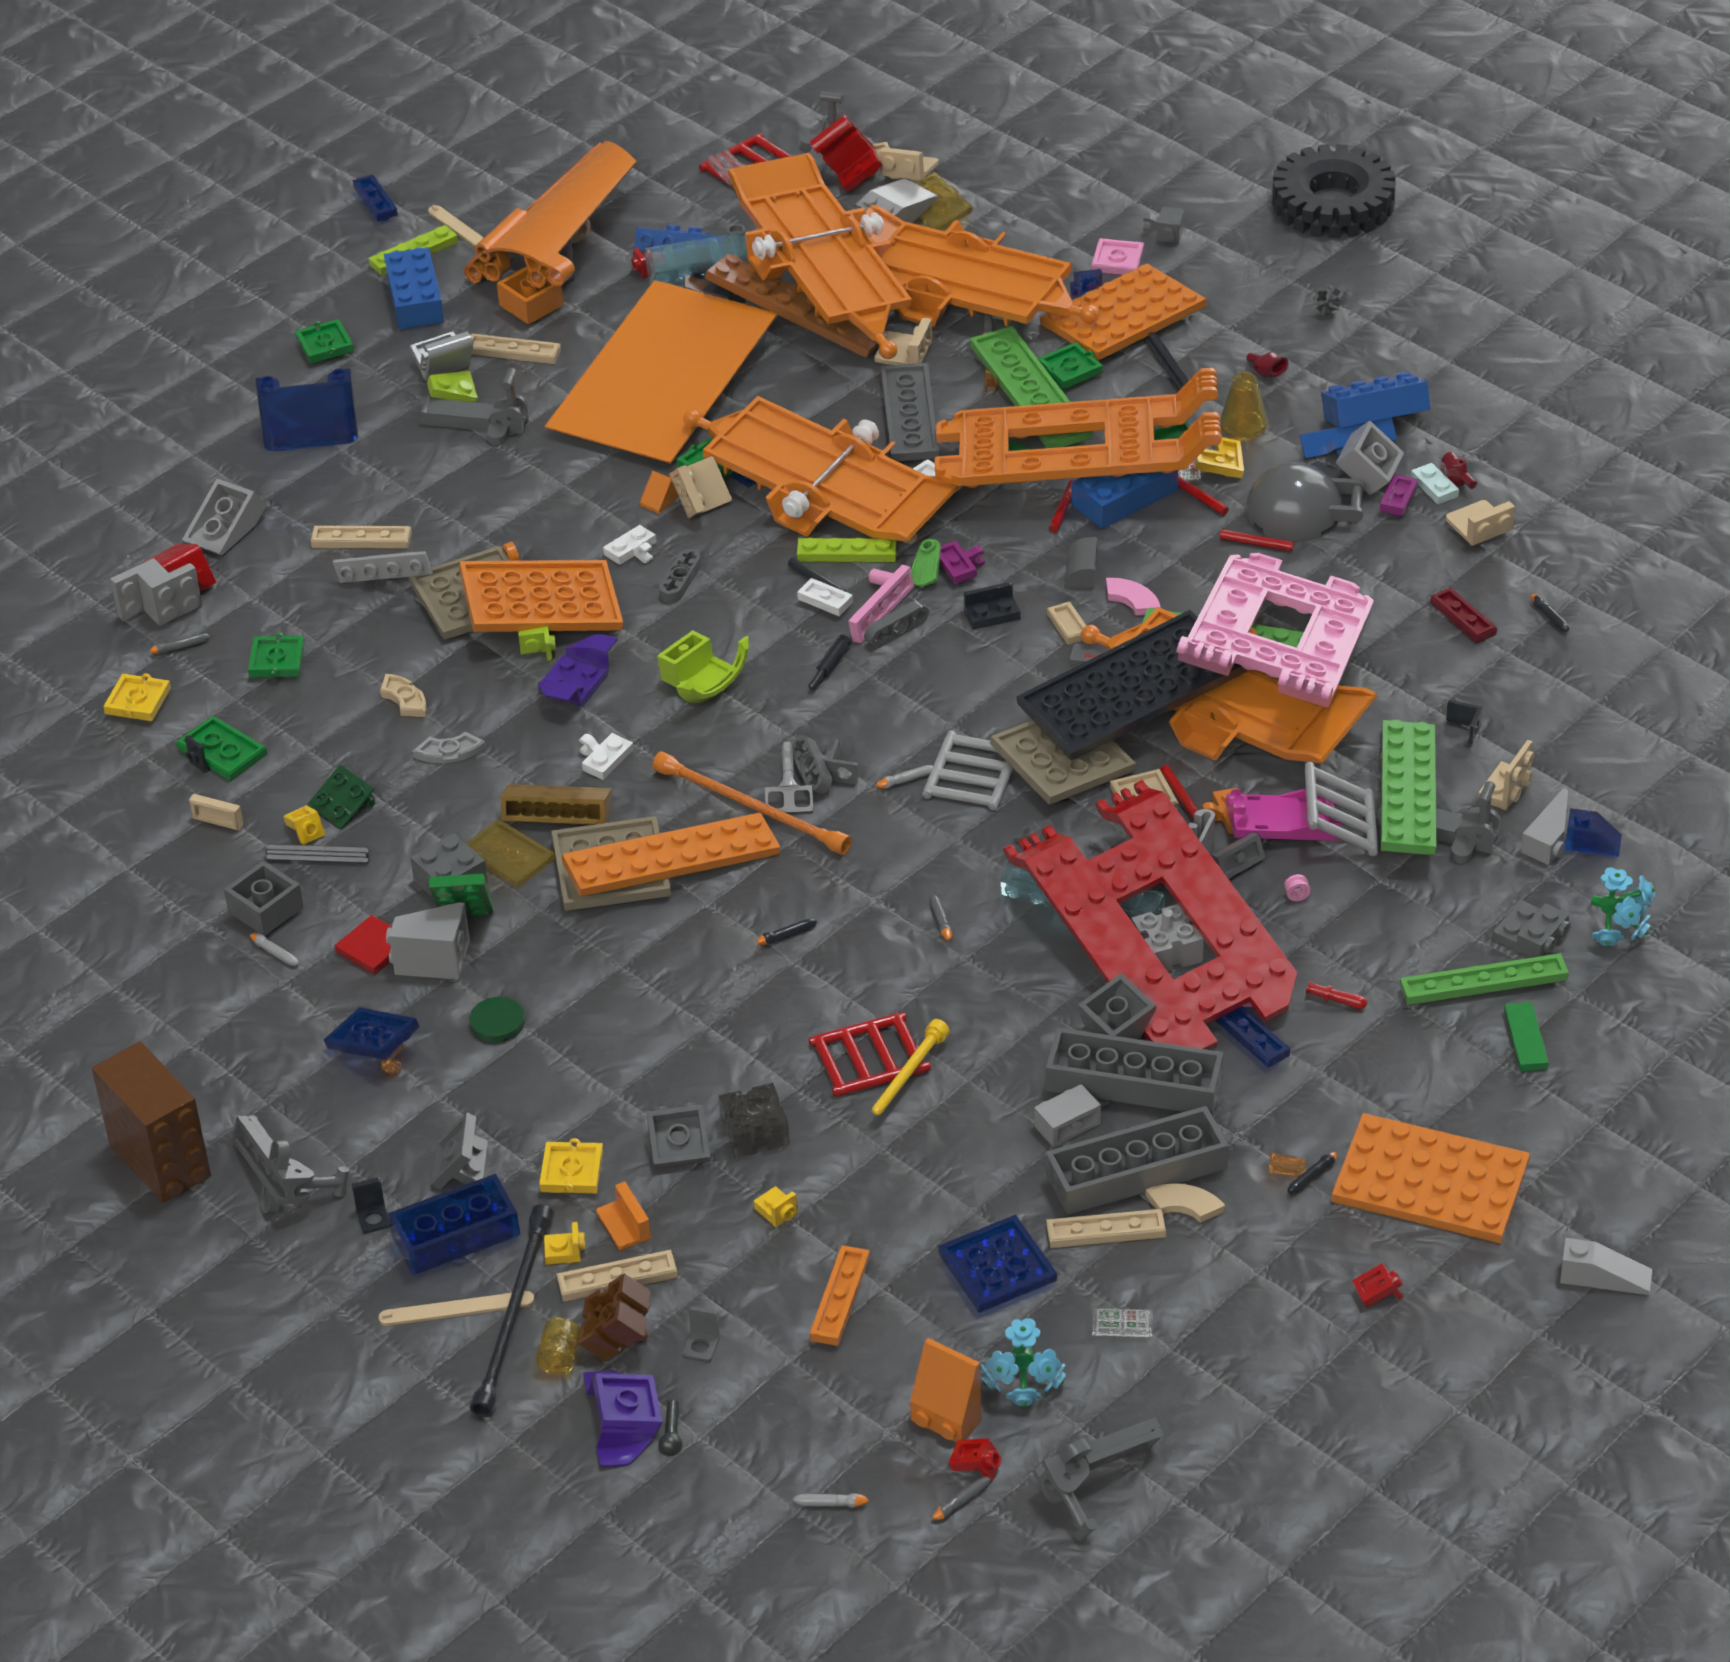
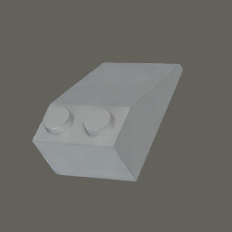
(900, 198)
(224, 517)

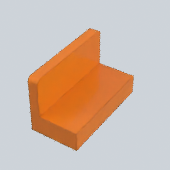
(625, 1219)

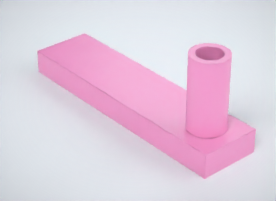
(892, 590)

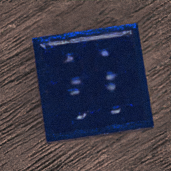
(997, 1263)

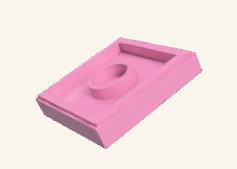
(1117, 256)

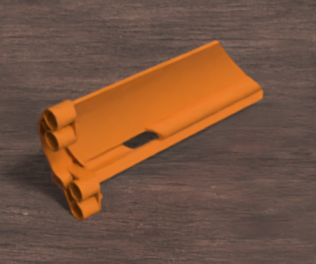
(551, 220)

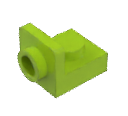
(537, 641)

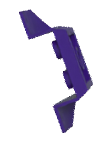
(579, 671)
(626, 1413)

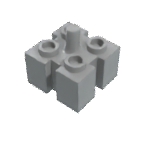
(1171, 937)

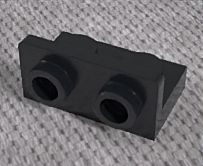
(991, 606)

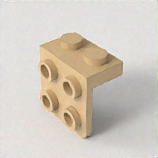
(905, 164)
(1482, 520)

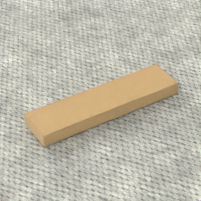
(515, 348)
(361, 537)
(1105, 1228)
(643, 1269)

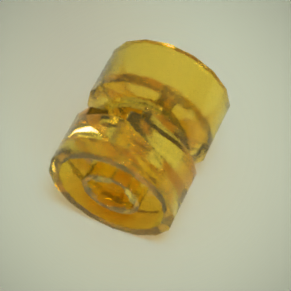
(558, 1346)

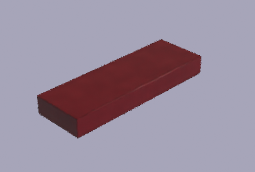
(1463, 615)

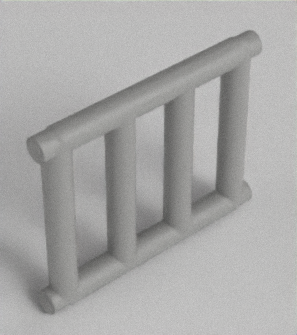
(945, 755)
(1366, 810)

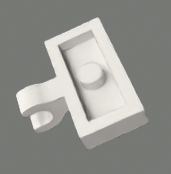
(633, 543)
(604, 757)

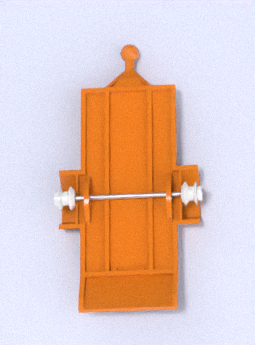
(819, 245)
(831, 468)

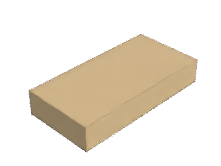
(1066, 622)
(216, 812)

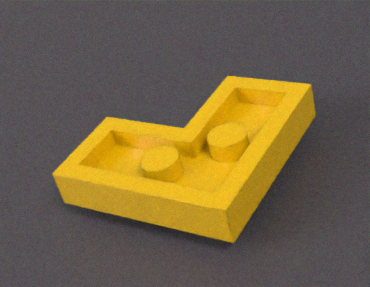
(1223, 460)

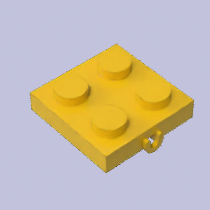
(137, 697)
(571, 1167)

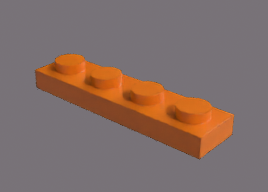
(839, 1295)

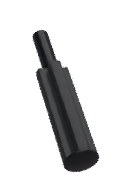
(830, 659)

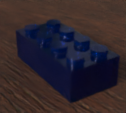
(454, 1224)

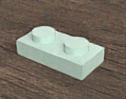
(1435, 483)

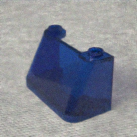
(307, 413)

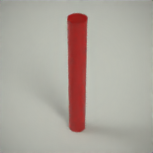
(1202, 496)
(1062, 508)
(1257, 540)
(1179, 790)

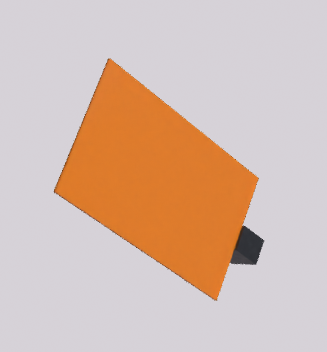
(662, 361)

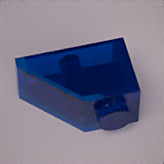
(1592, 833)

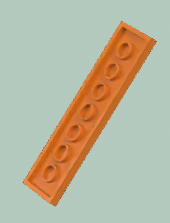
(670, 854)

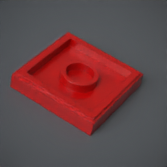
(366, 945)

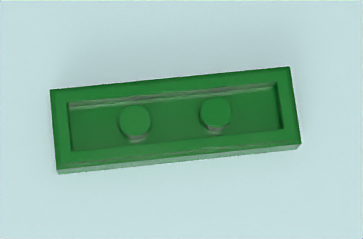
(1526, 1036)

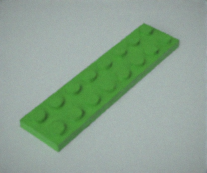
(1022, 377)
(1408, 787)

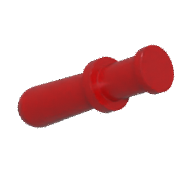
(1342, 997)

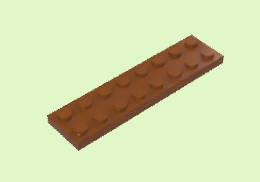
(785, 301)

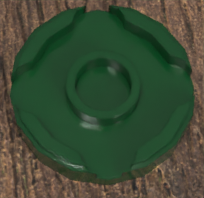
(497, 1019)

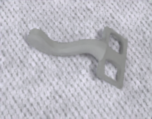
(788, 785)

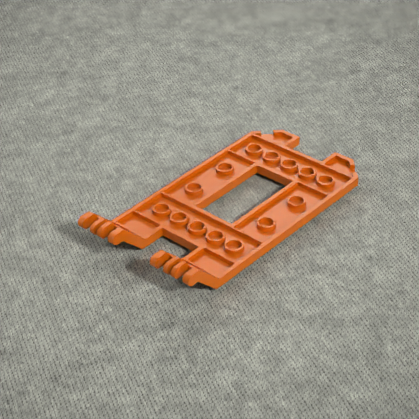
(1128, 437)

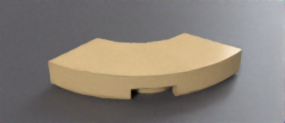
(405, 694)
(1185, 1200)

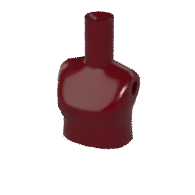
(1268, 364)
(1456, 470)

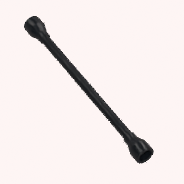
(485, 1397)

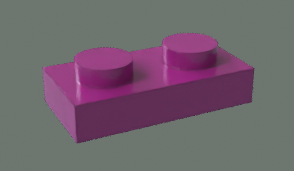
(1399, 495)

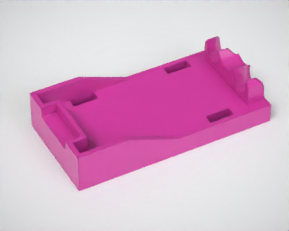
(1275, 816)

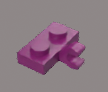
(960, 564)

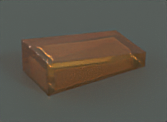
(1286, 1164)

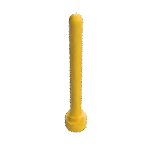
(935, 1033)

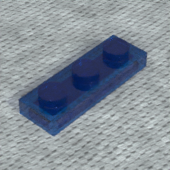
(375, 198)
(1254, 1036)

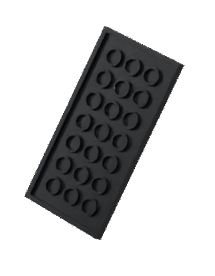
(1120, 689)

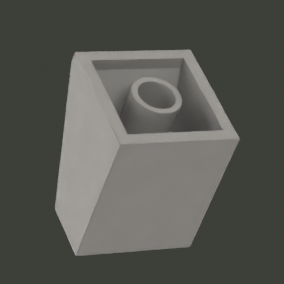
(430, 942)

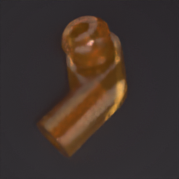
(390, 1065)

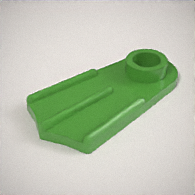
(926, 563)

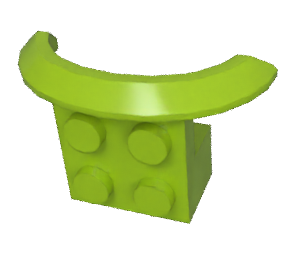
(695, 670)

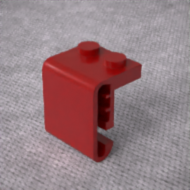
(847, 152)
(183, 554)

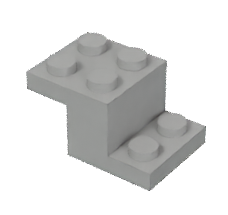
(156, 592)

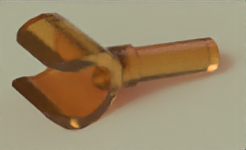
(990, 381)

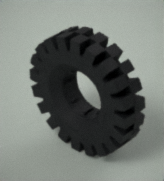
(1310, 171)

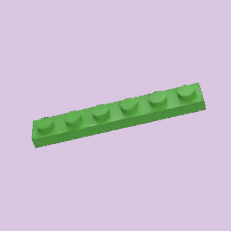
(1484, 979)

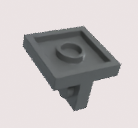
(459, 1154)

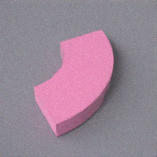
(1131, 594)

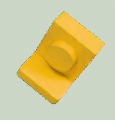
(306, 823)
(777, 1206)
(564, 1247)

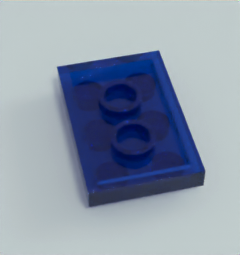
(371, 1033)

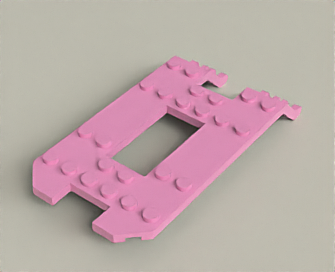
(1304, 672)

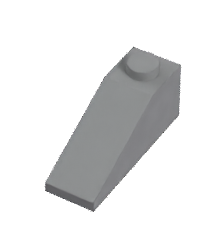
(1545, 835)
(1599, 1267)

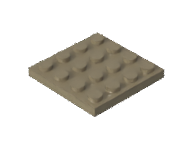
(444, 593)
(1051, 770)
(597, 835)

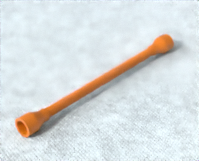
(834, 840)

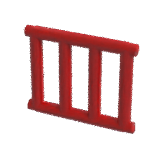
(743, 148)
(872, 1028)

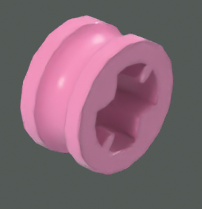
(1299, 893)

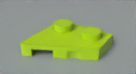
(452, 386)

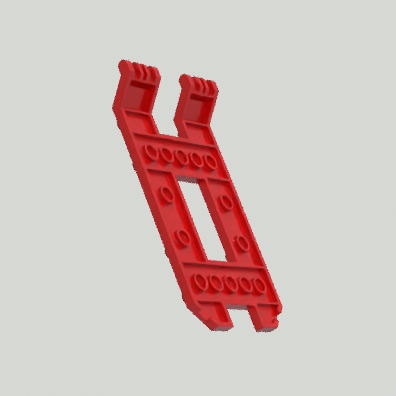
(1165, 852)

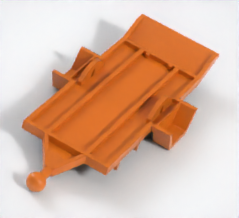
(972, 274)
(1254, 710)

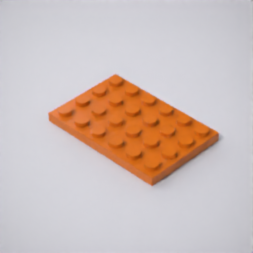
(1127, 311)
(540, 594)
(1431, 1177)

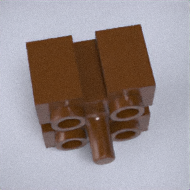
(615, 1317)

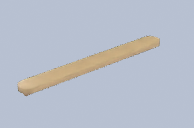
(455, 225)
(451, 1309)

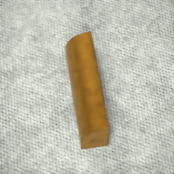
(555, 804)

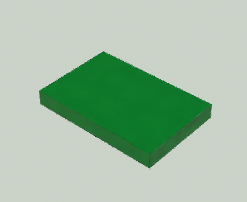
(225, 748)

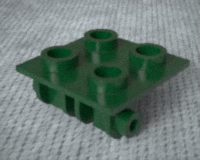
(342, 797)

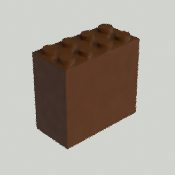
(151, 1121)

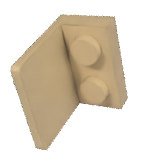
(910, 347)
(700, 486)
(1512, 778)

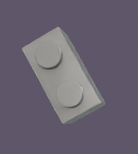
(1067, 1115)

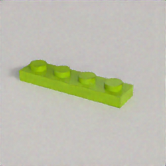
(436, 240)
(846, 550)

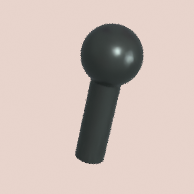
(671, 1442)

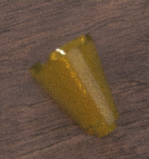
(1244, 408)

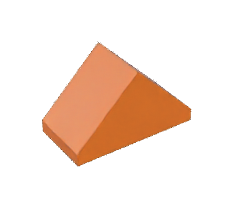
(658, 493)

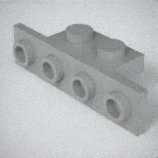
(382, 567)

